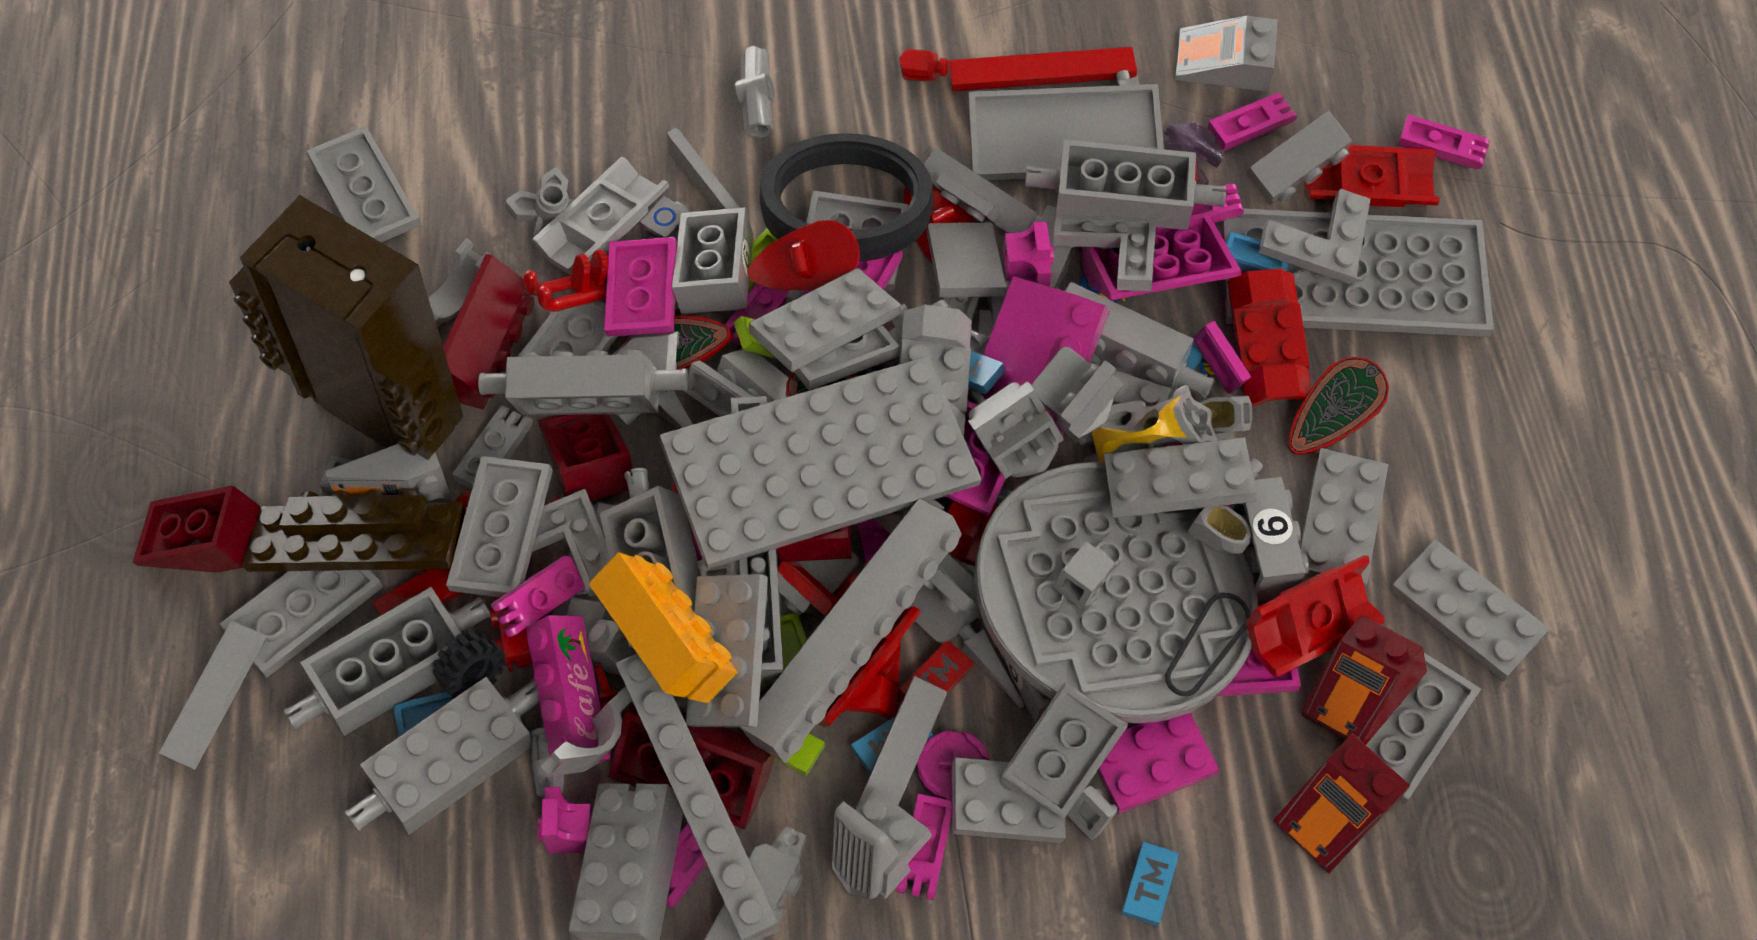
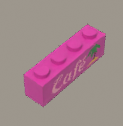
(565, 681)

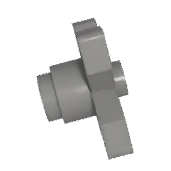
(545, 204)

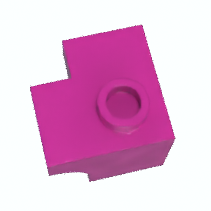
(1029, 254)
(563, 823)

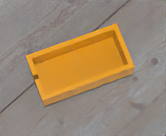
(663, 628)

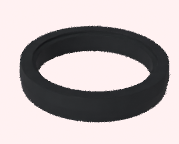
(853, 150)

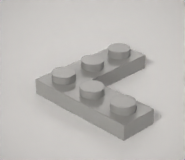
(1130, 234)
(1331, 257)
(577, 522)

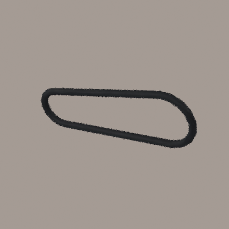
(1193, 630)

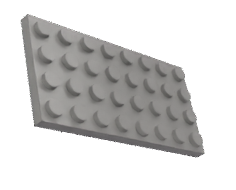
(1409, 276)
(818, 461)

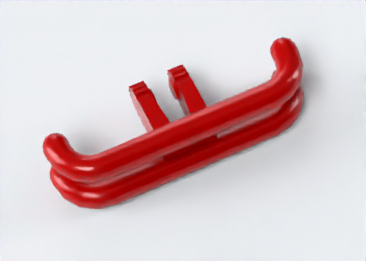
(586, 279)

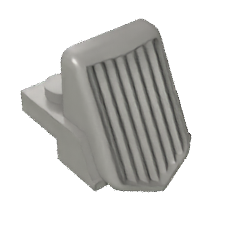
(1077, 392)
(1016, 431)
(947, 599)
(874, 845)

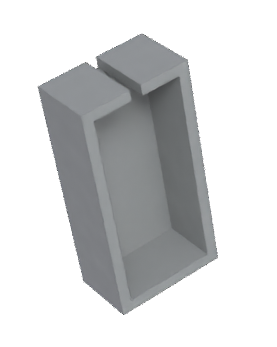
(627, 863)

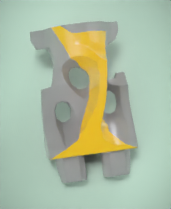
(1178, 418)

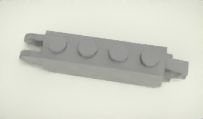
(778, 874)

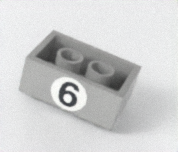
(713, 260)
(1274, 540)

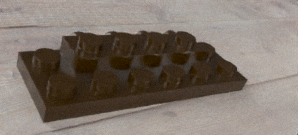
(354, 533)

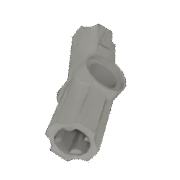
(756, 92)

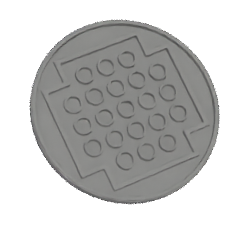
(1136, 619)

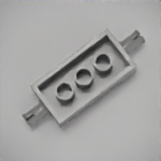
(1126, 183)
(1144, 347)
(582, 383)
(654, 528)
(382, 661)
(446, 756)

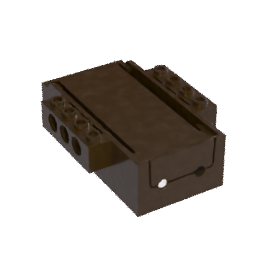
(349, 327)

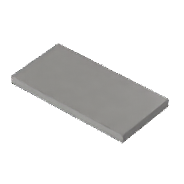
(1030, 124)

